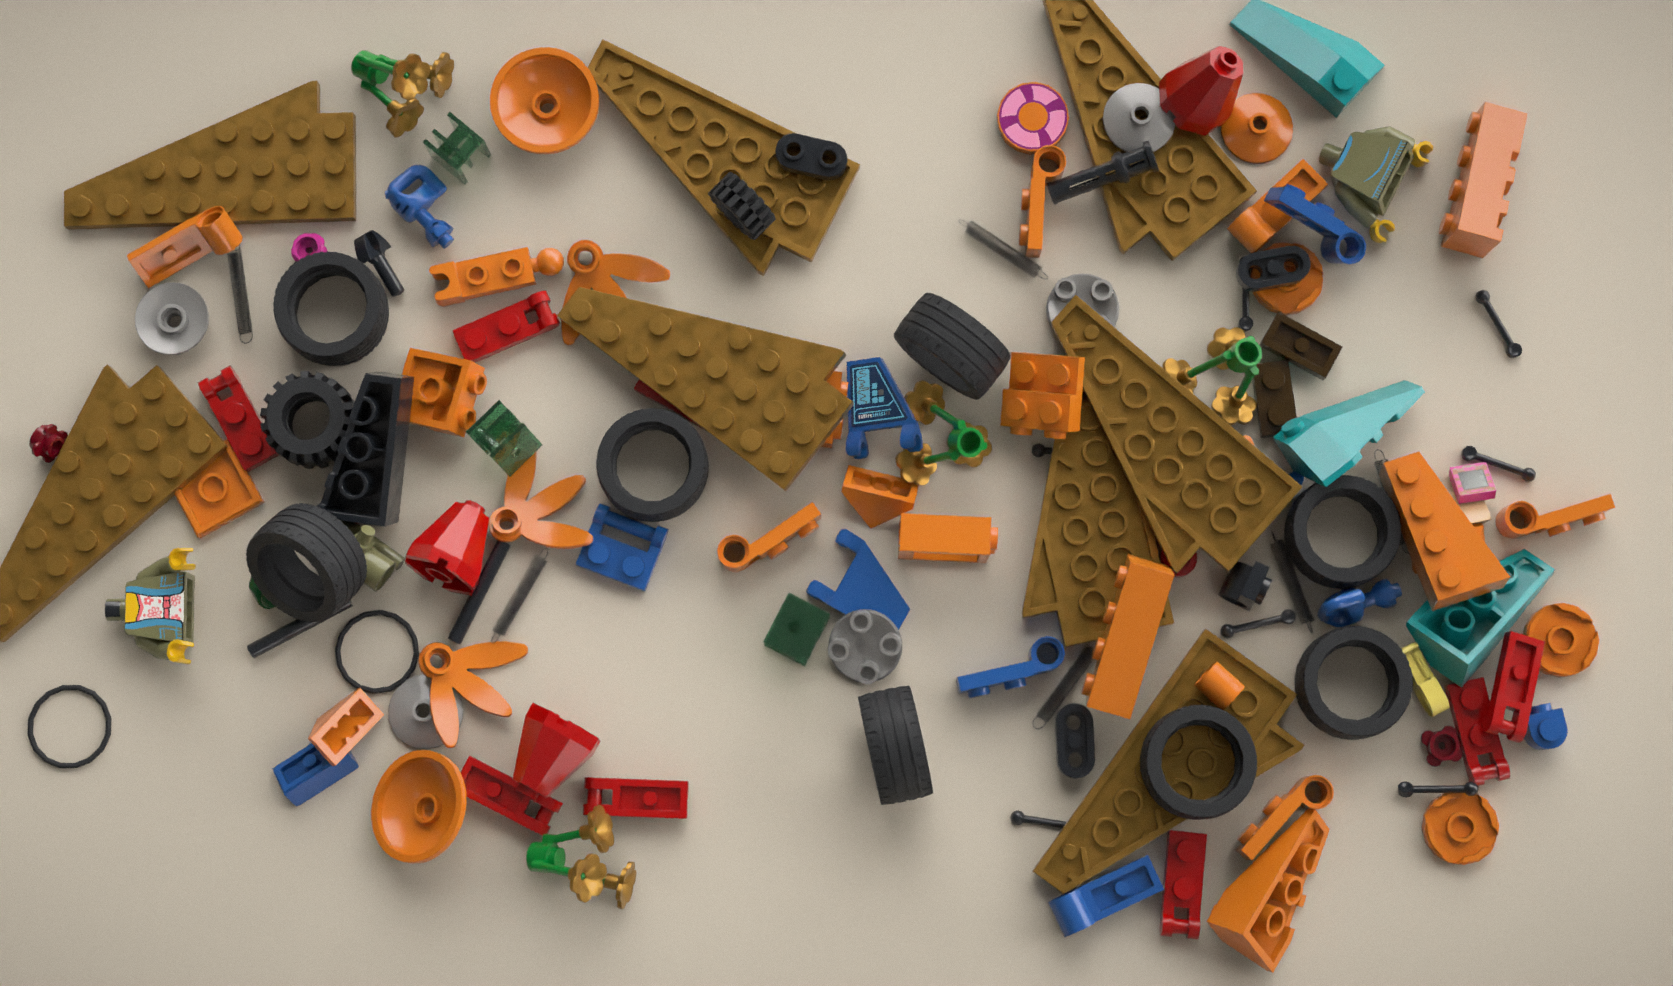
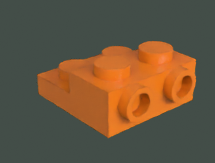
(444, 391)
(1043, 394)

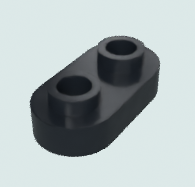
(809, 160)
(1271, 268)
(1075, 741)

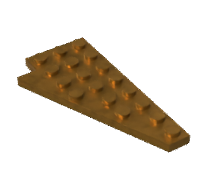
(707, 138)
(259, 165)
(1195, 177)
(738, 383)
(1184, 462)
(108, 479)
(1085, 534)
(1196, 763)

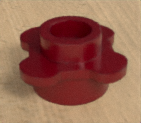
(47, 442)
(1452, 748)

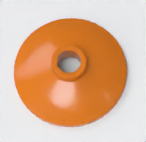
(1253, 144)

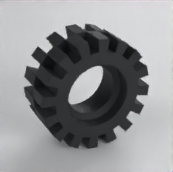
(742, 206)

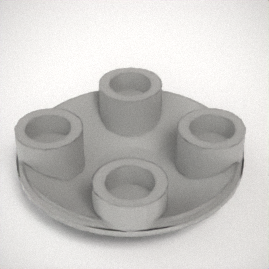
(1091, 289)
(865, 646)

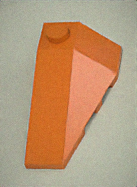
(1260, 903)

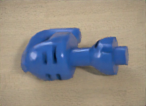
(416, 204)
(1348, 604)

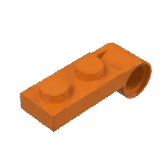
(1033, 198)
(1262, 220)
(185, 244)
(1553, 522)
(773, 542)
(1278, 811)

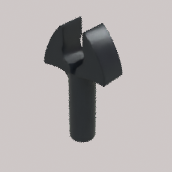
(371, 249)

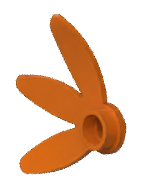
(599, 272)
(525, 514)
(471, 687)

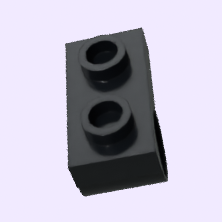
(1246, 585)

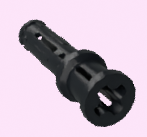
(1061, 190)

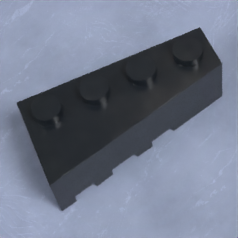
(372, 454)

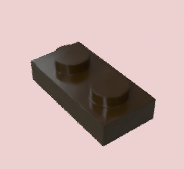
(1300, 346)
(1273, 397)

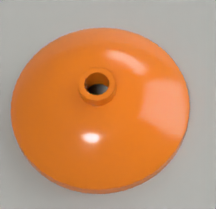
(542, 78)
(405, 806)

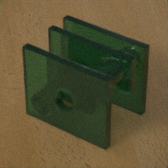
(449, 147)
(501, 424)
(796, 629)

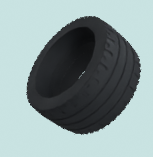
(308, 272)
(952, 345)
(636, 423)
(1384, 515)
(327, 547)
(1397, 672)
(895, 745)
(1241, 745)

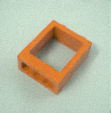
(946, 538)

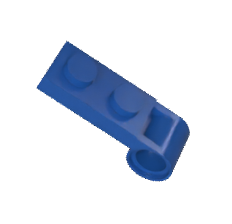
(1321, 220)
(1011, 676)
(1105, 895)

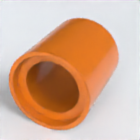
(1219, 685)

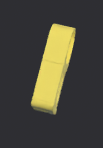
(1424, 682)

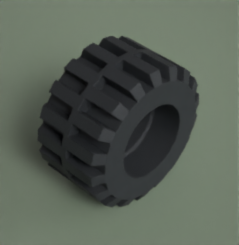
(286, 403)

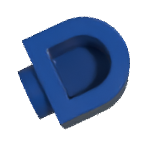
(1546, 727)

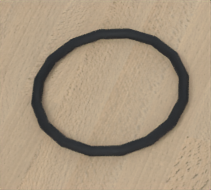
(368, 614)
(31, 724)

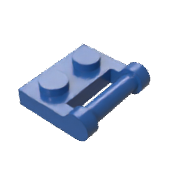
(616, 558)

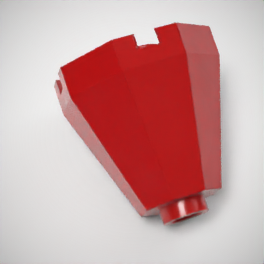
(1202, 90)
(452, 548)
(550, 752)

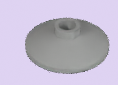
(1125, 129)
(158, 308)
(404, 717)

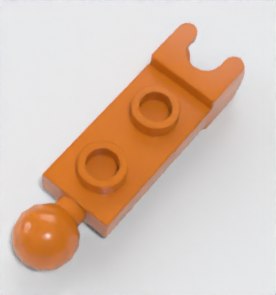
(493, 274)

